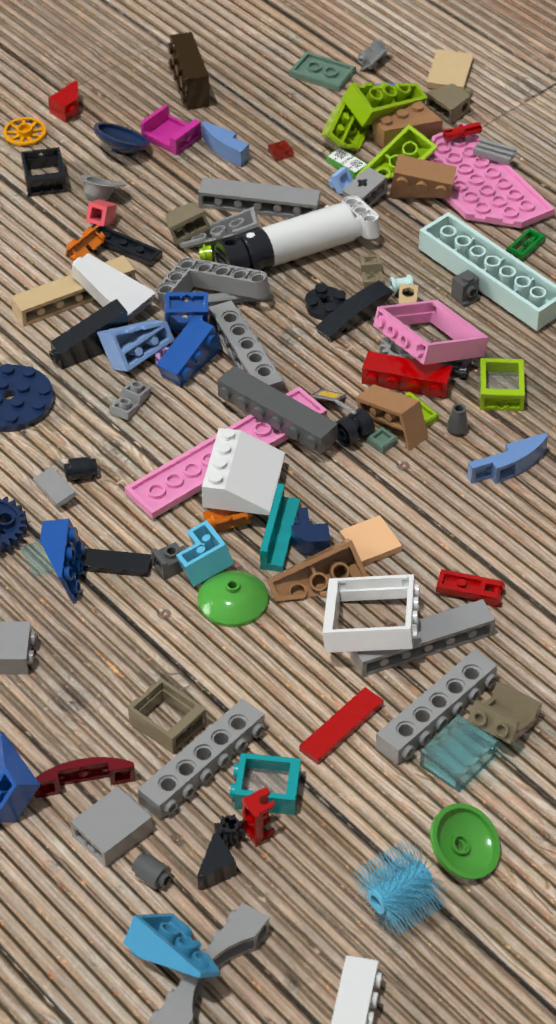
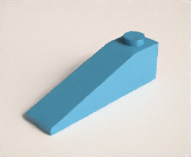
(169, 943)

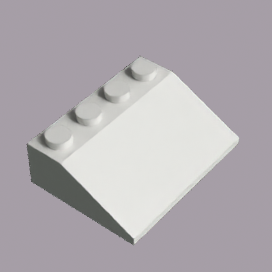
(241, 473)

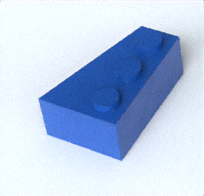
(190, 351)

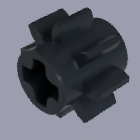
(230, 830)

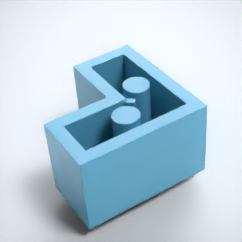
(205, 556)

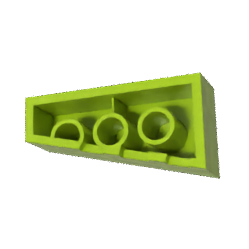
(374, 101)

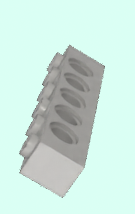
(243, 344)
(436, 707)
(201, 759)

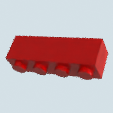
(406, 375)

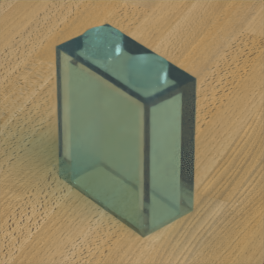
(458, 753)

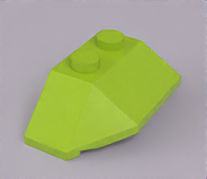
(344, 129)

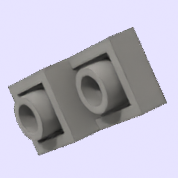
(131, 400)
(54, 487)

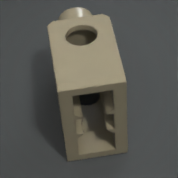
(449, 102)
(186, 222)

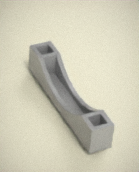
(239, 936)

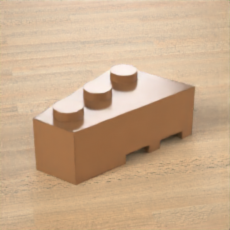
(416, 115)

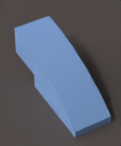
(225, 144)

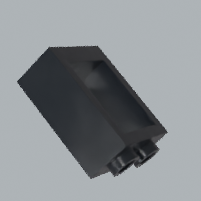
(44, 183)

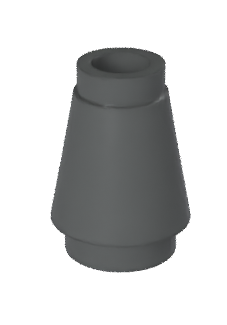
(458, 422)

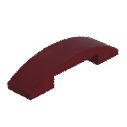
(84, 770)

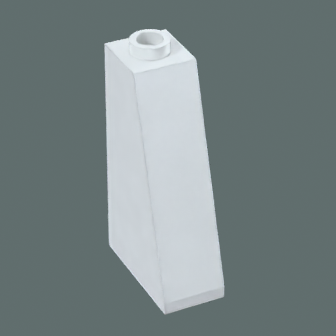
(109, 284)

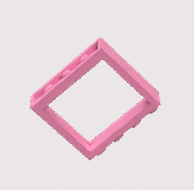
(466, 342)

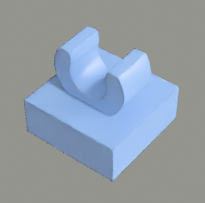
(340, 179)

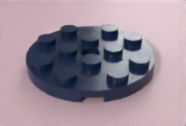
(31, 397)

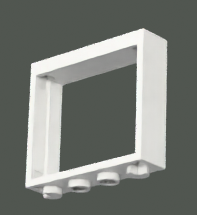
(370, 589)

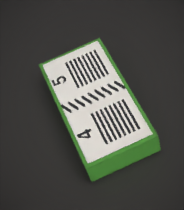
(342, 158)

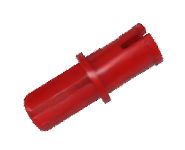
(462, 131)

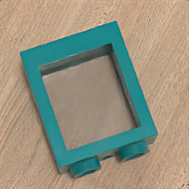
(276, 773)

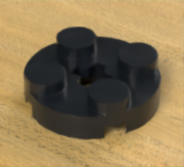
(321, 294)

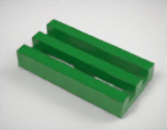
(528, 246)

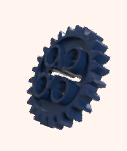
(12, 524)

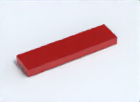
(341, 725)

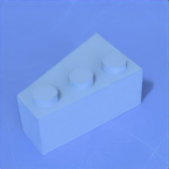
(134, 343)

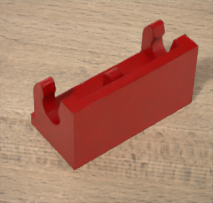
(256, 815)

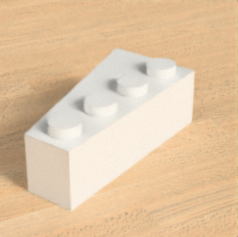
(357, 991)

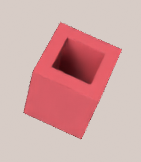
(101, 212)

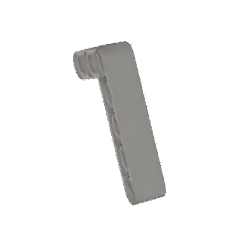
(214, 276)

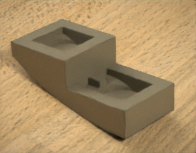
(371, 269)

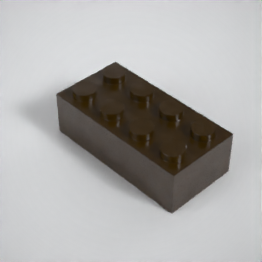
(189, 71)

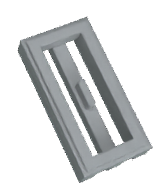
(494, 151)

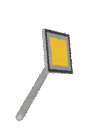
(333, 396)

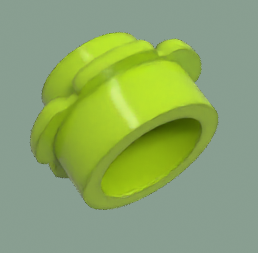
(206, 253)

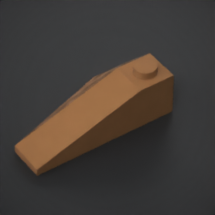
(312, 575)

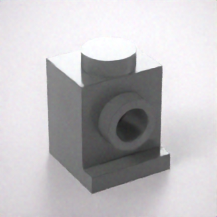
(465, 288)
(165, 560)

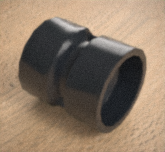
(354, 427)

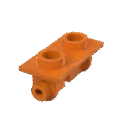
(90, 238)
(226, 519)

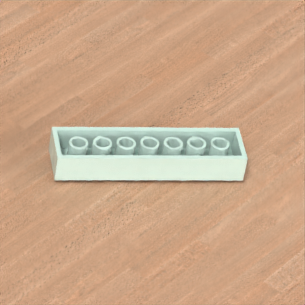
(499, 273)

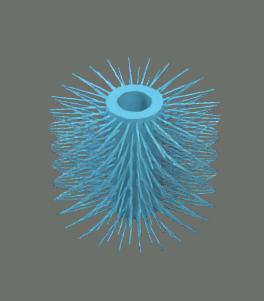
(400, 887)

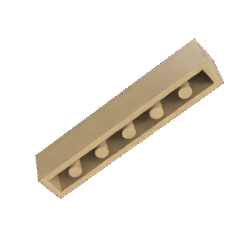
(58, 295)

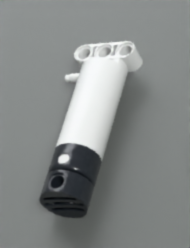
(300, 235)

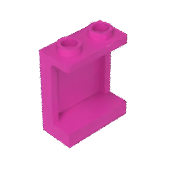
(170, 131)

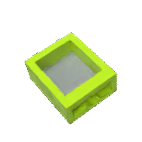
(501, 384)

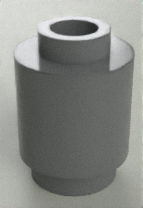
(152, 871)

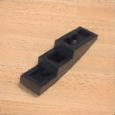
(354, 309)

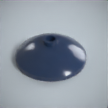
(120, 138)

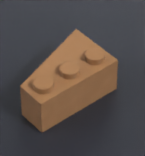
(421, 179)
(395, 413)

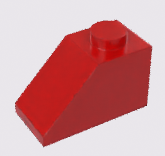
(65, 102)

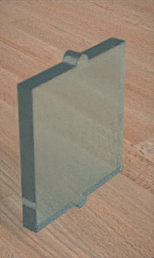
(37, 558)

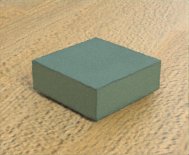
(382, 440)

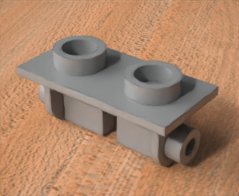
(370, 59)

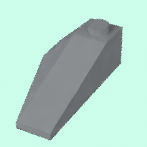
(226, 228)

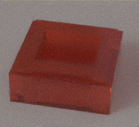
(280, 150)

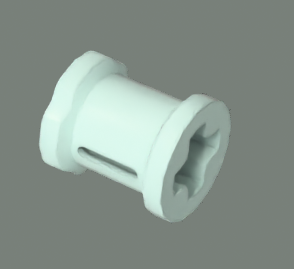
(395, 283)

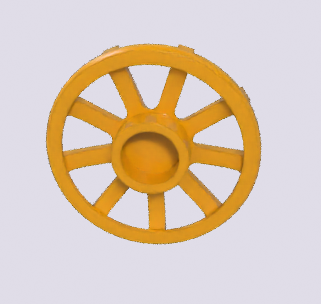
(24, 131)

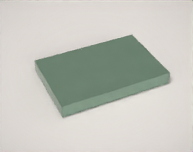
(322, 71)

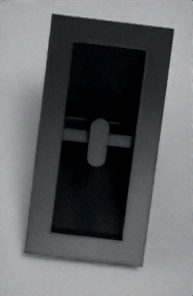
(217, 864)

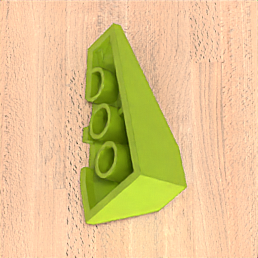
(407, 143)

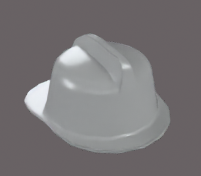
(99, 188)

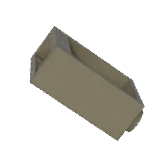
(182, 731)

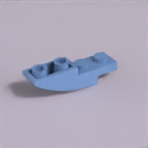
(515, 460)

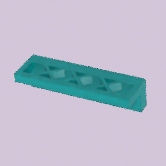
(278, 531)

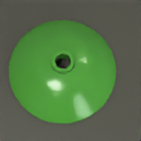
(233, 598)
(472, 834)

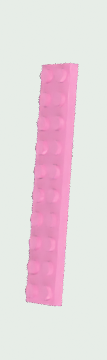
(185, 474)

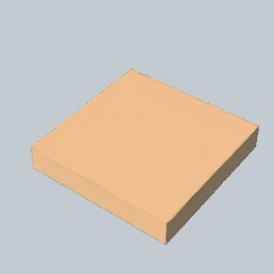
(372, 540)

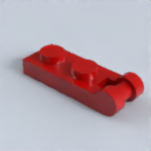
(470, 587)

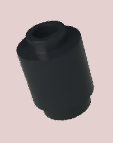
(80, 468)

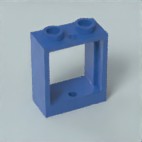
(176, 307)

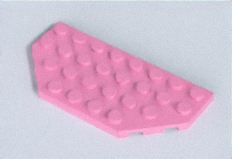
(487, 188)

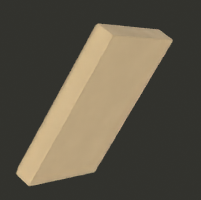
(449, 68)

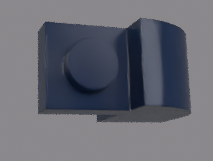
(308, 537)

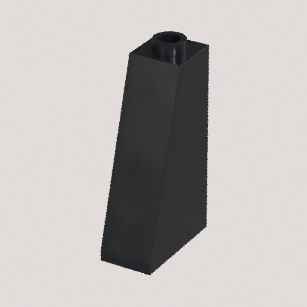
(82, 340)

